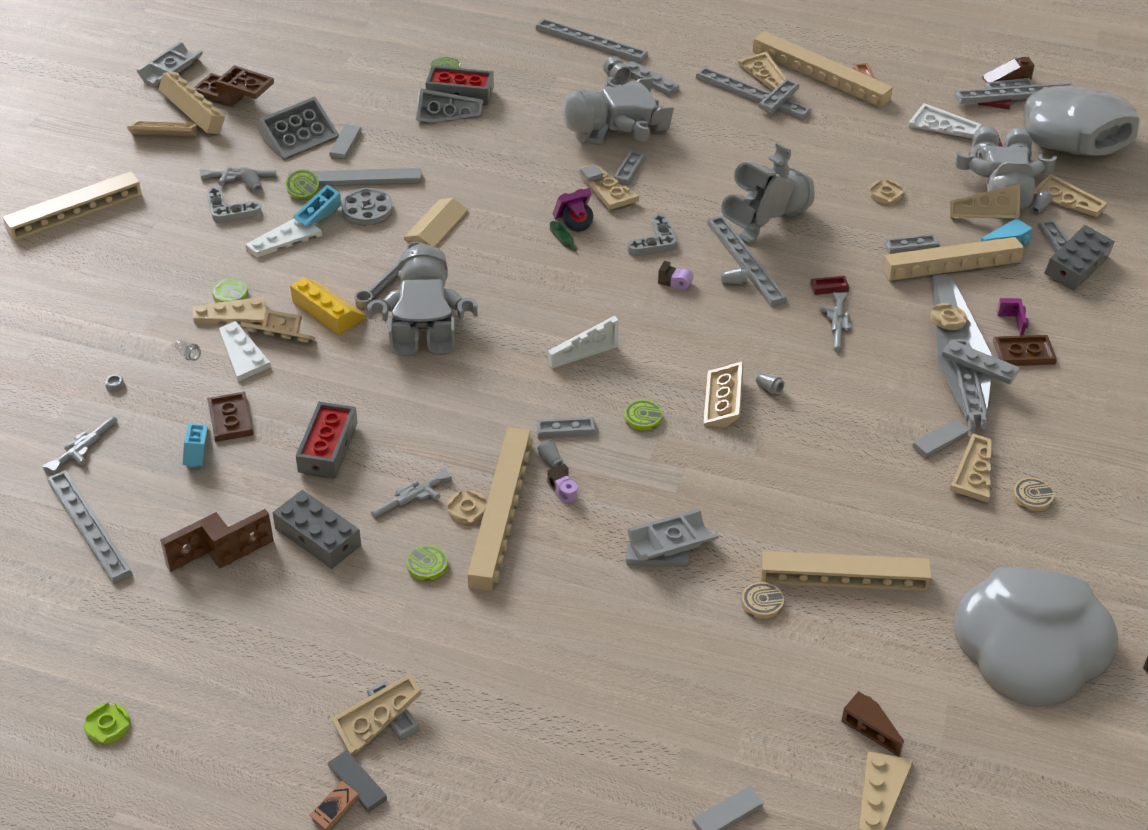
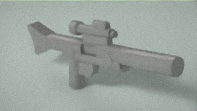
(233, 174)
(838, 322)
(78, 448)
(410, 493)

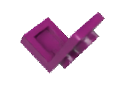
(1014, 308)

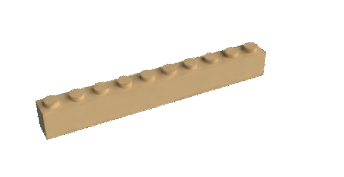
(823, 69)
(500, 510)

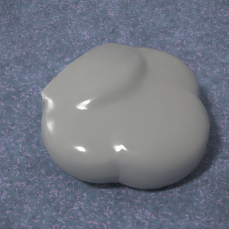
(1080, 120)
(1035, 634)

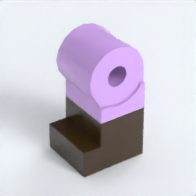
(674, 277)
(561, 483)

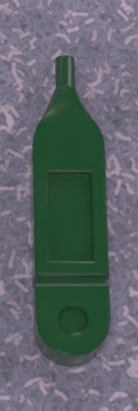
(562, 234)

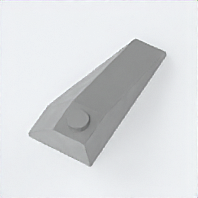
(441, 106)

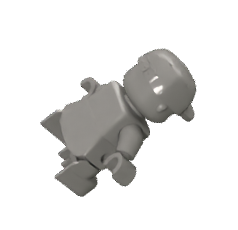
(619, 107)
(1005, 164)
(770, 194)
(422, 303)

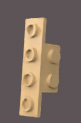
(280, 323)

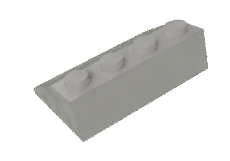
(297, 128)

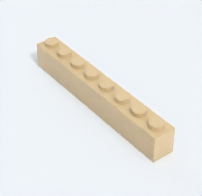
(72, 206)
(952, 258)
(845, 570)

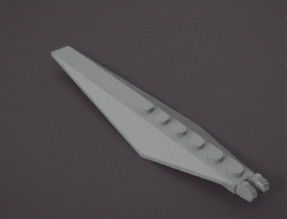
(968, 385)

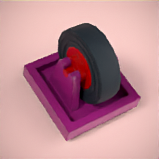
(575, 209)

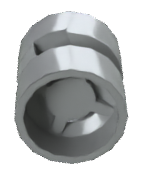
(616, 68)

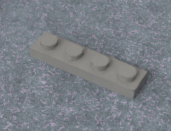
(659, 82)
(980, 362)

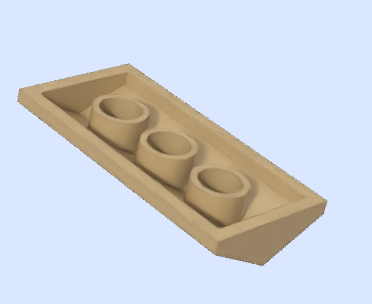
(163, 128)
(437, 222)
(723, 395)

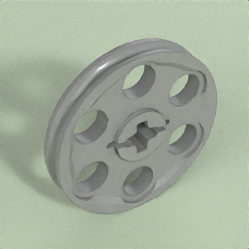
(366, 206)

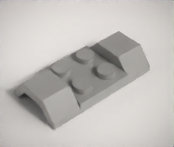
(174, 59)
(670, 535)

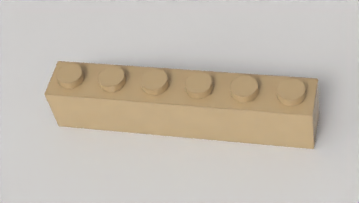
(191, 103)

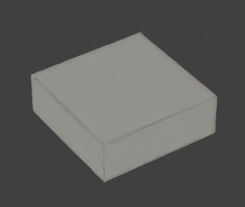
(591, 173)

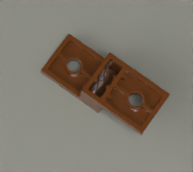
(234, 85)
(217, 539)

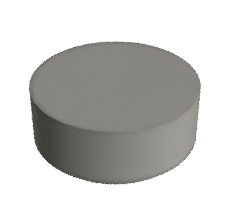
(114, 382)

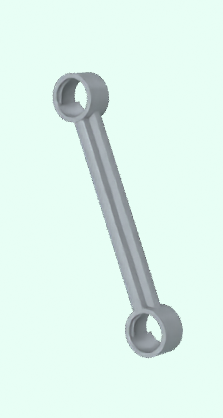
(379, 285)

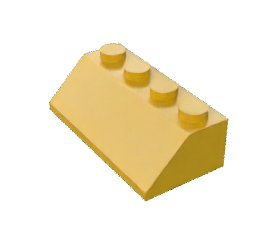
(325, 305)

